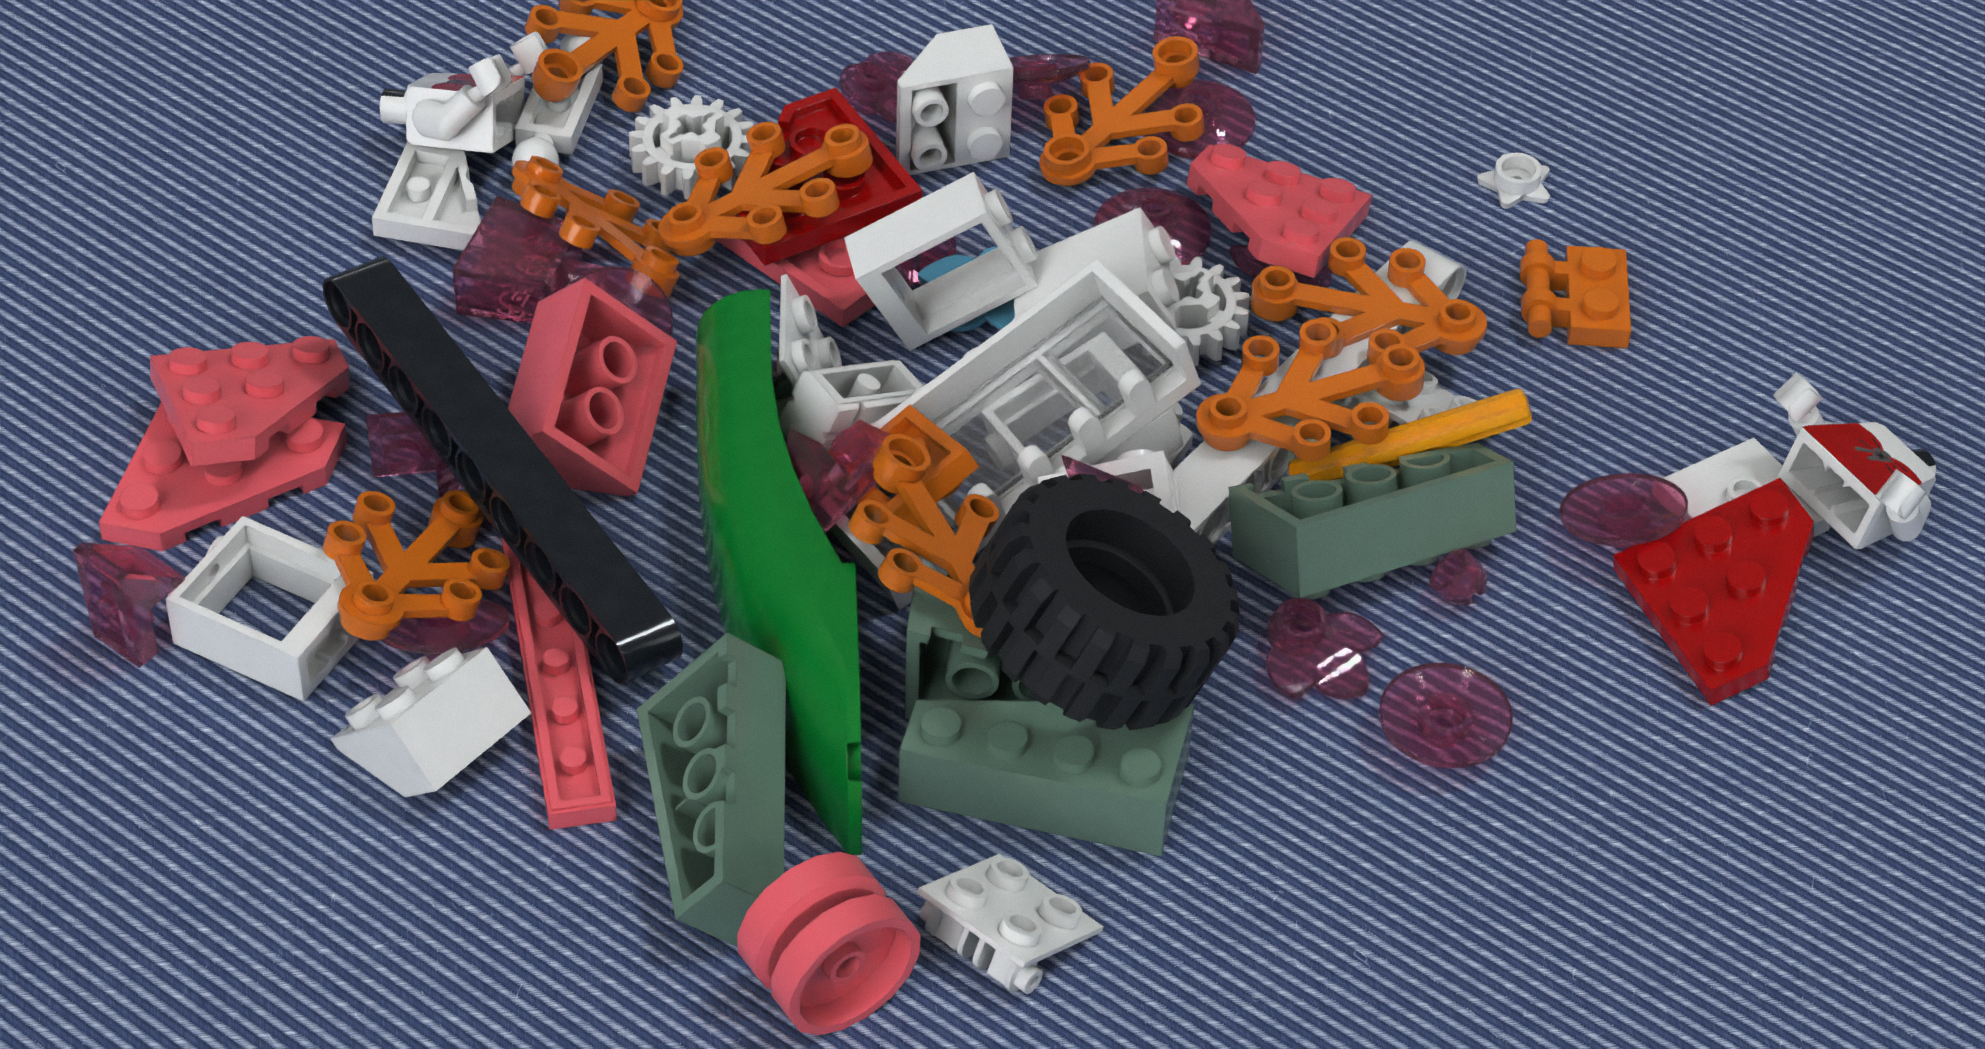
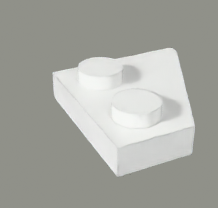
(429, 199)

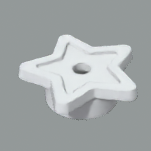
(1516, 179)

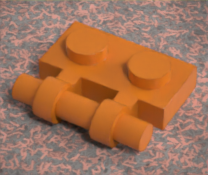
(1595, 294)

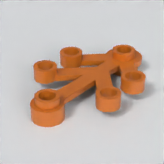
(559, 71)
(1075, 157)
(591, 215)
(696, 224)
(1438, 322)
(1236, 417)
(899, 470)
(374, 607)

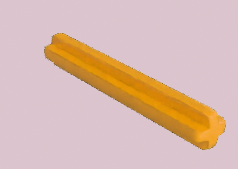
(1426, 434)

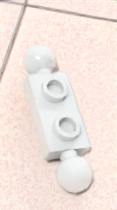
(556, 126)

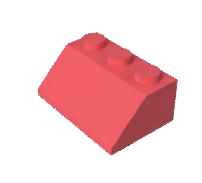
(592, 387)

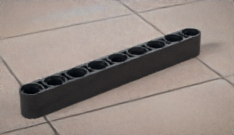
(503, 471)

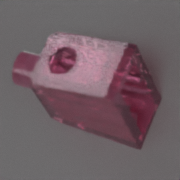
(514, 264)

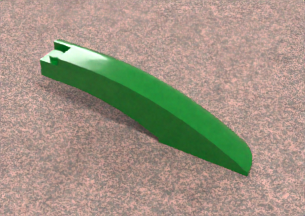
(773, 563)

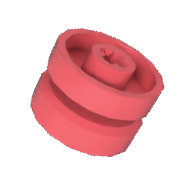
(828, 943)

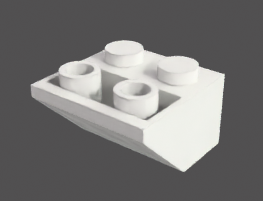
(955, 102)
(432, 720)

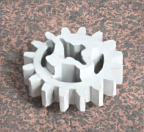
(682, 135)
(1209, 309)

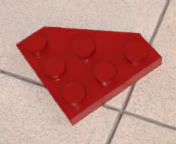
(861, 198)
(1723, 586)

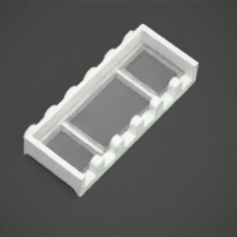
(1052, 383)

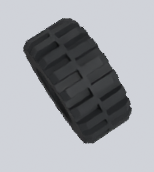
(1103, 602)

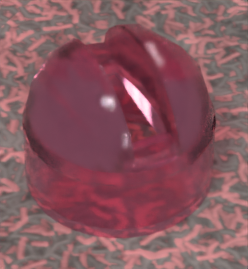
(1459, 577)

